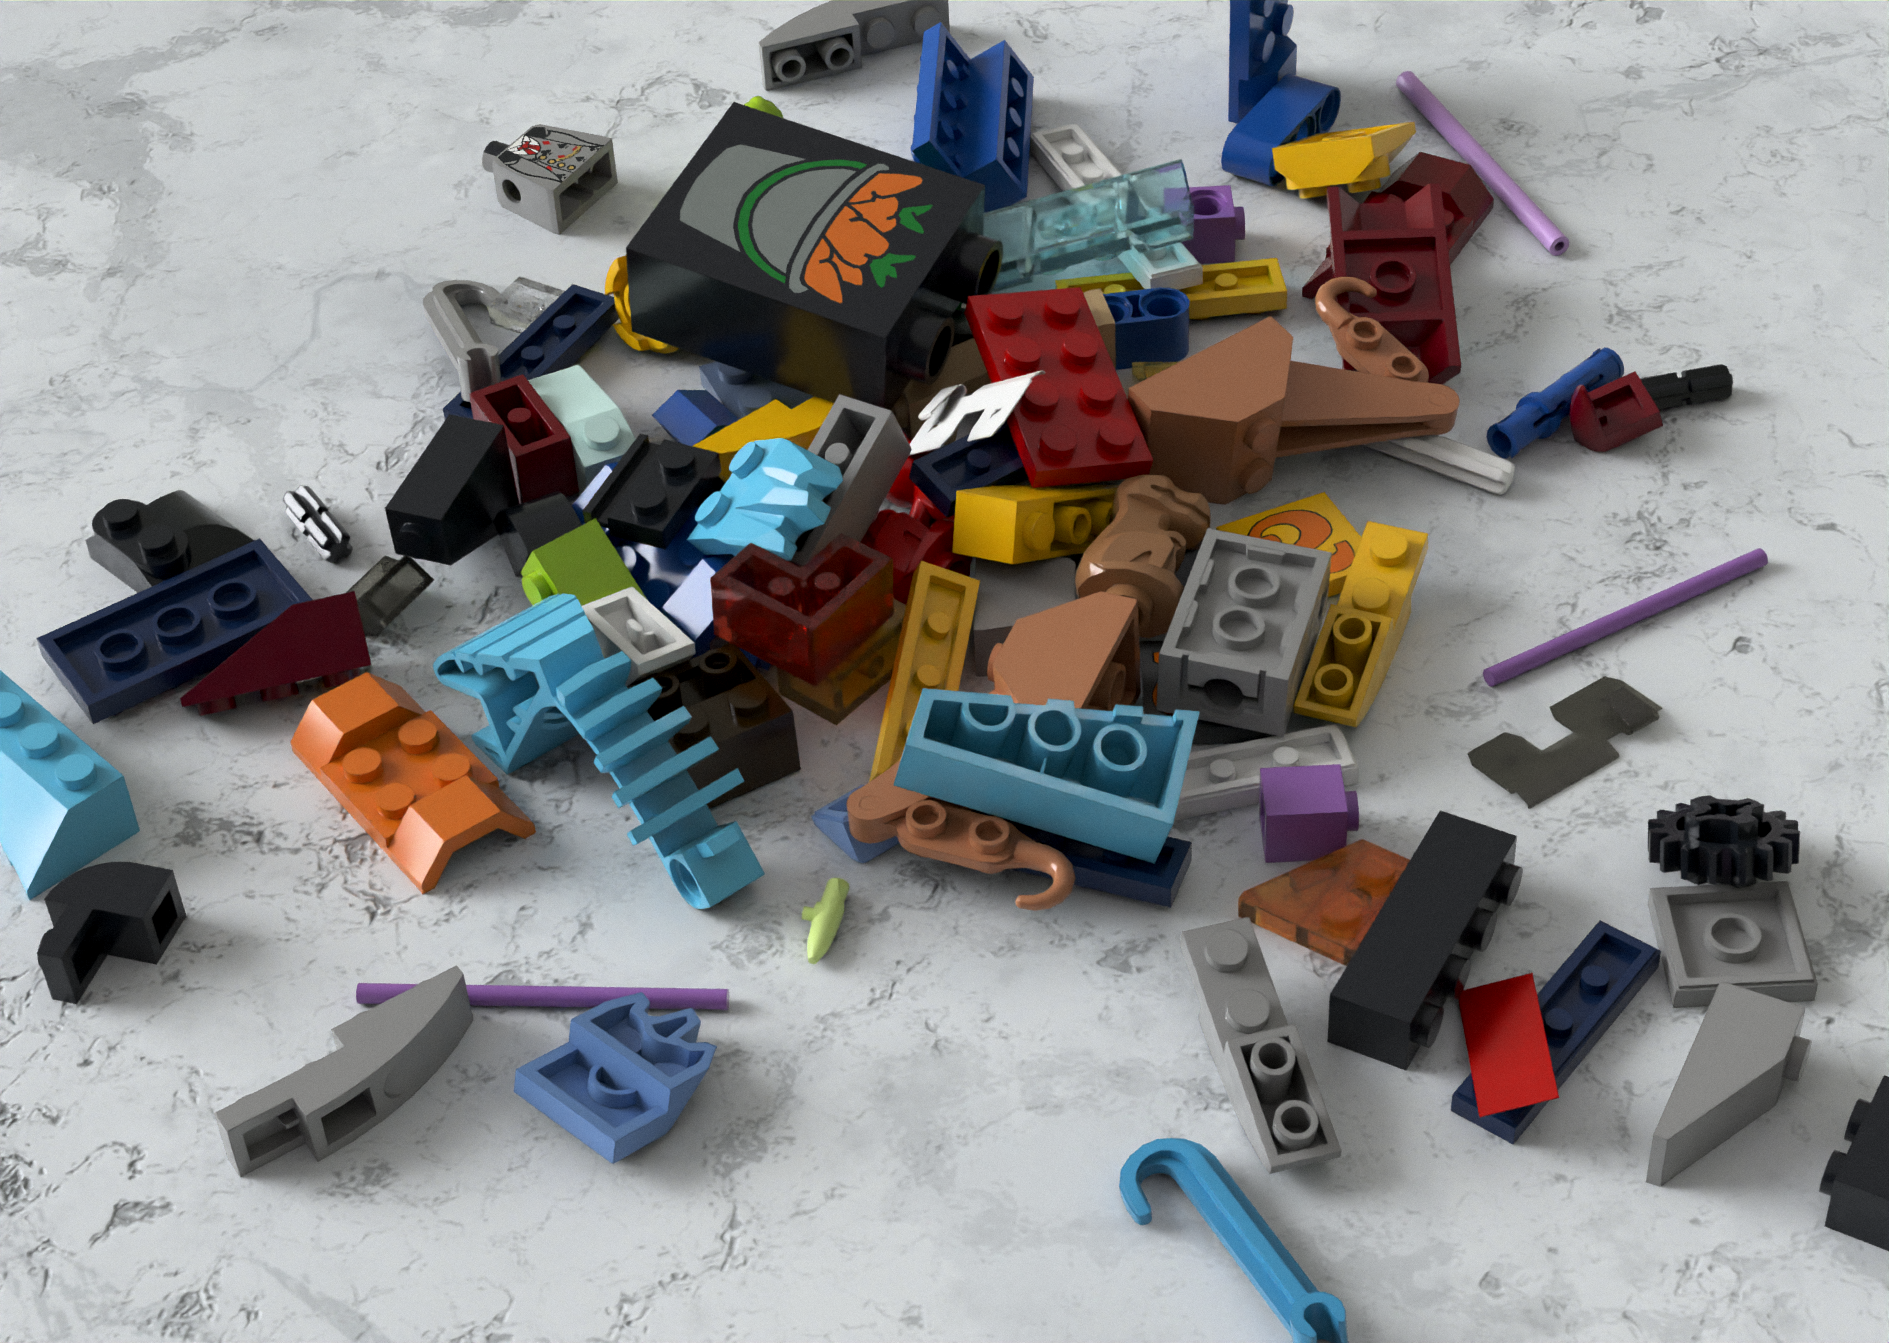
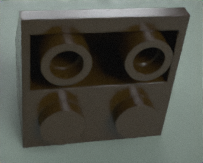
(738, 712)

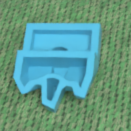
(766, 500)

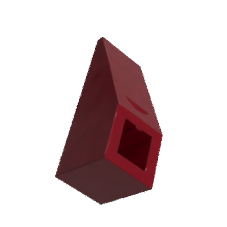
(300, 644)

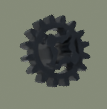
(1723, 841)

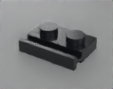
(653, 491)

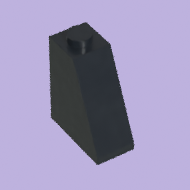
(453, 492)

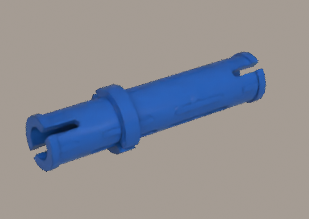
(1540, 413)

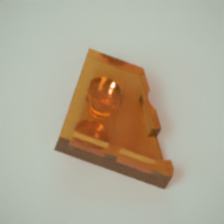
(1328, 900)

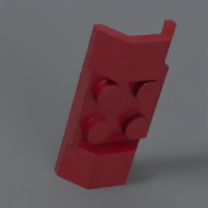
(1464, 203)
(1406, 259)

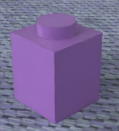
(1305, 812)

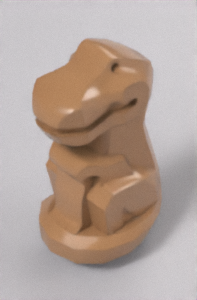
(1145, 548)

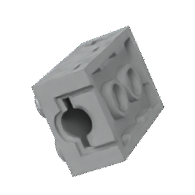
(1244, 631)

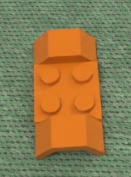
(402, 776)

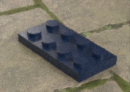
(169, 630)

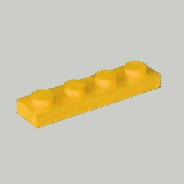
(1225, 290)
(927, 654)

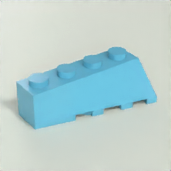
(1053, 765)
(56, 795)

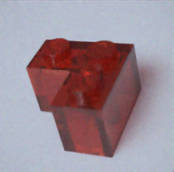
(805, 615)

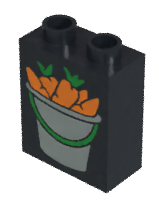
(811, 260)

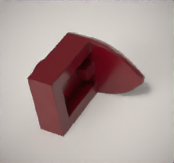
(1613, 413)

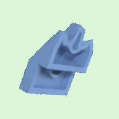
(619, 1075)

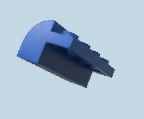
(974, 116)

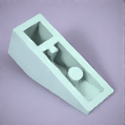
(589, 417)

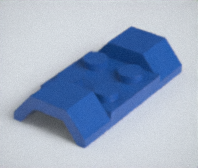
(1258, 52)
(670, 578)

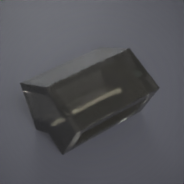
(388, 592)

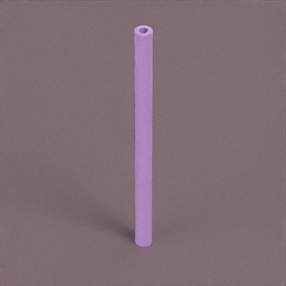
(1483, 164)

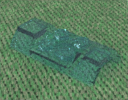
(1092, 223)

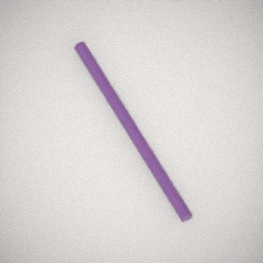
(1624, 617)
(561, 995)

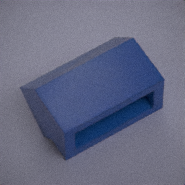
(693, 416)

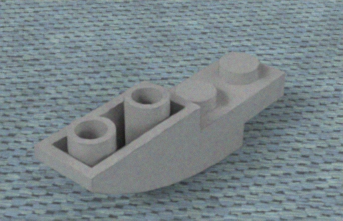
(840, 32)
(1256, 1048)
(376, 1069)

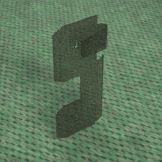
(1592, 716)

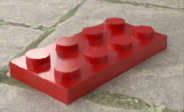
(1076, 415)

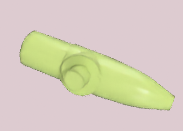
(825, 918)

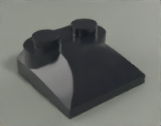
(159, 539)

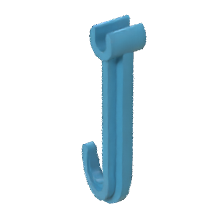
(1243, 1232)

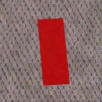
(1507, 1045)

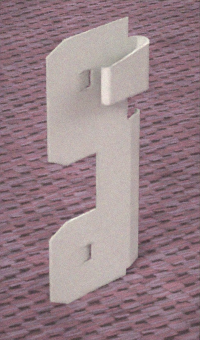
(950, 413)

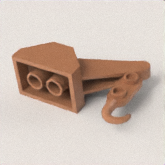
(1243, 402)
(1067, 652)

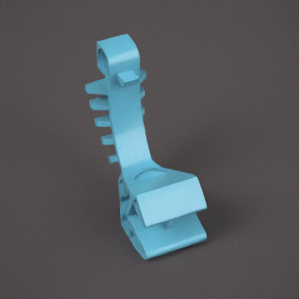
(549, 682)

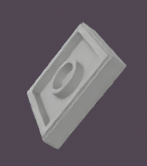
(1731, 937)

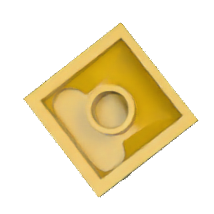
(1341, 157)

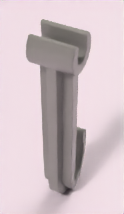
(473, 360)

